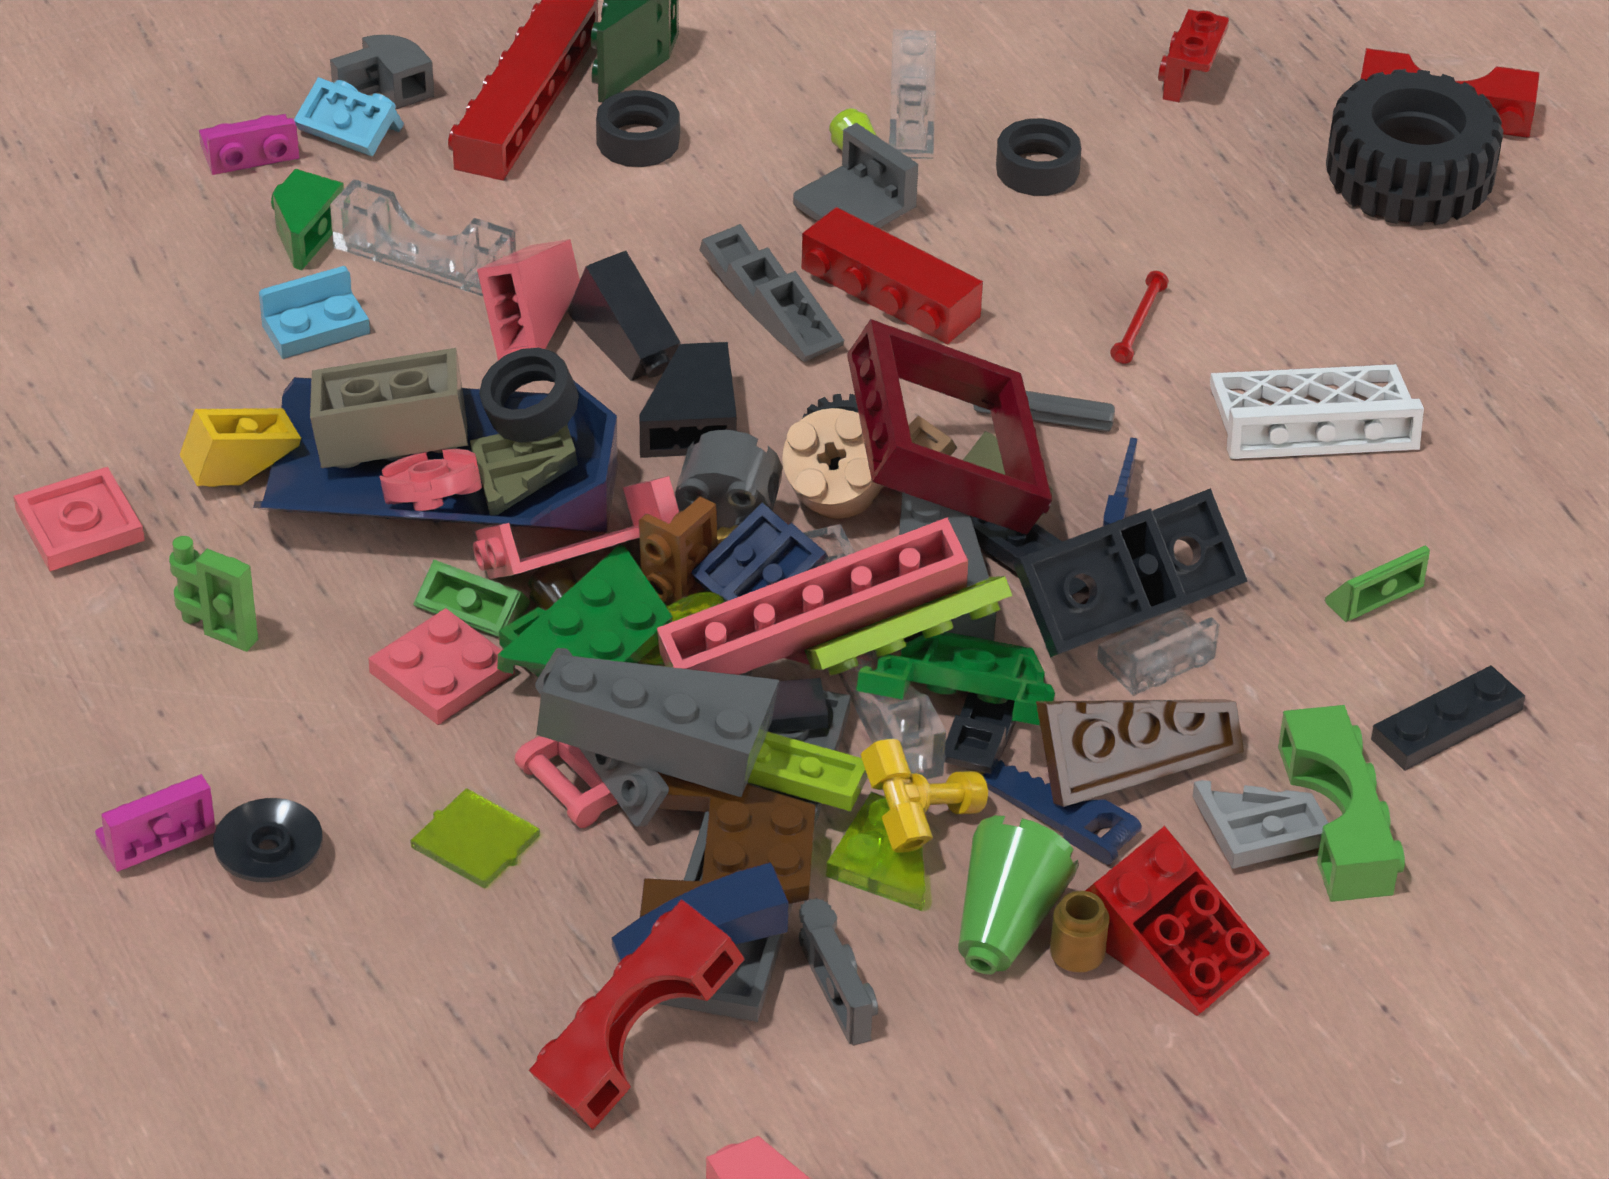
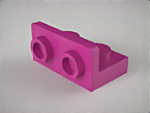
(249, 143)
(157, 823)

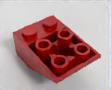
(1175, 924)

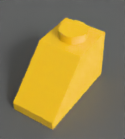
(236, 443)

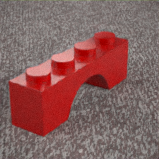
(1508, 89)
(677, 960)

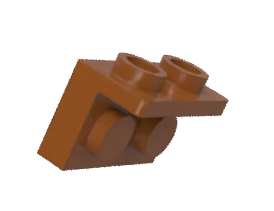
(676, 548)

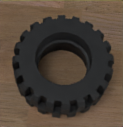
(1414, 147)

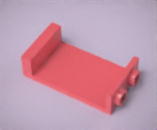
(498, 553)

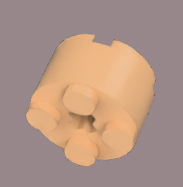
(807, 460)

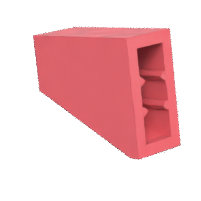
(528, 294)

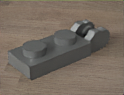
(836, 971)

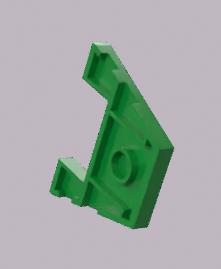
(967, 664)

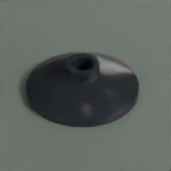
(267, 840)

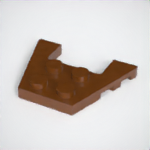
(740, 836)

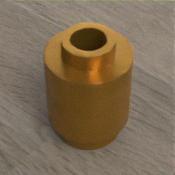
(1079, 932)

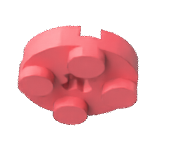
(428, 481)

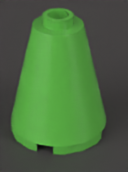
(1010, 889)

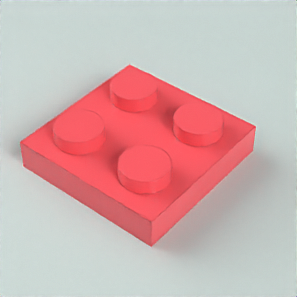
(78, 518)
(439, 666)

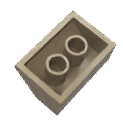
(388, 408)

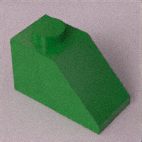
(304, 214)

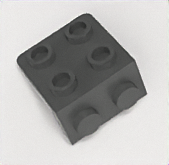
(871, 184)

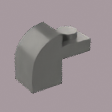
(389, 66)

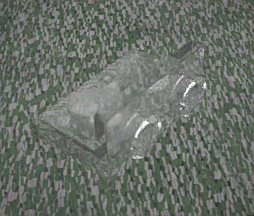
(1159, 650)

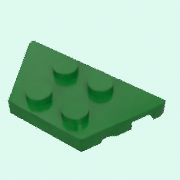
(603, 617)

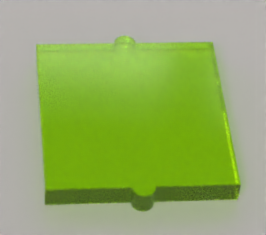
(475, 838)

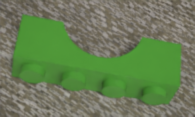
(1356, 849)

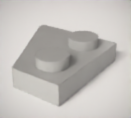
(1260, 822)

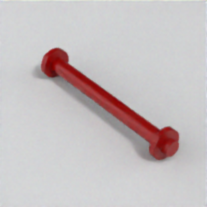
(1122, 351)

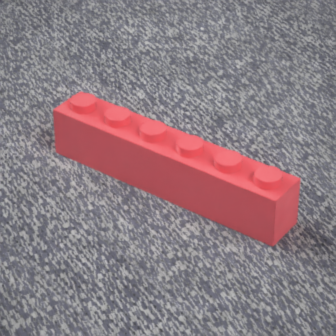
(818, 603)

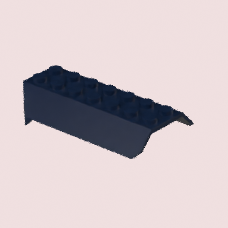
(571, 502)

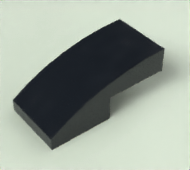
(979, 734)

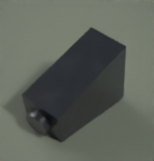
(623, 317)
(688, 401)

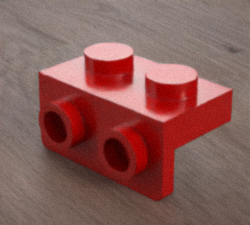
(1191, 49)

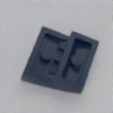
(757, 555)

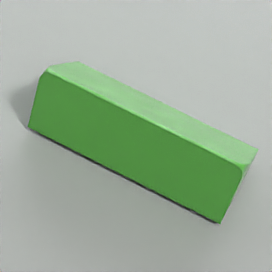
(1380, 585)
(470, 597)

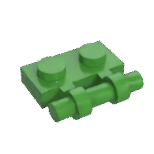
(214, 591)

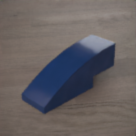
(740, 904)

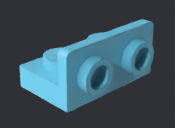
(347, 116)
(312, 312)

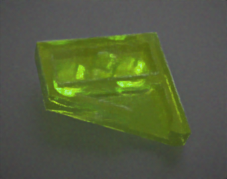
(870, 864)

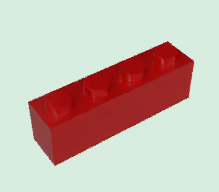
(892, 275)

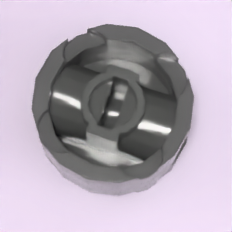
(730, 473)

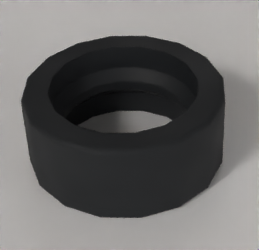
(632, 147)
(1038, 177)
(537, 420)

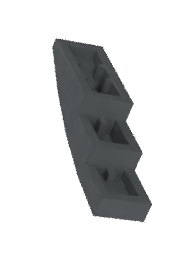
(770, 294)

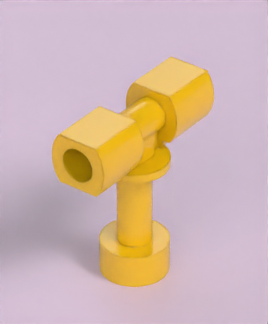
(911, 794)

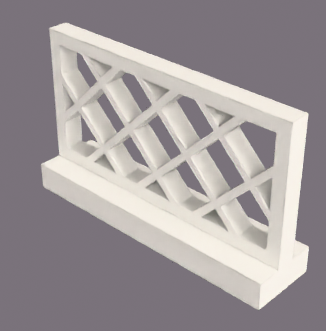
(1302, 427)

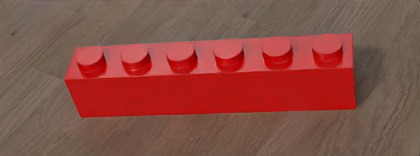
(522, 87)

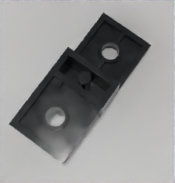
(1129, 572)

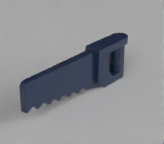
(1118, 503)
(1075, 821)

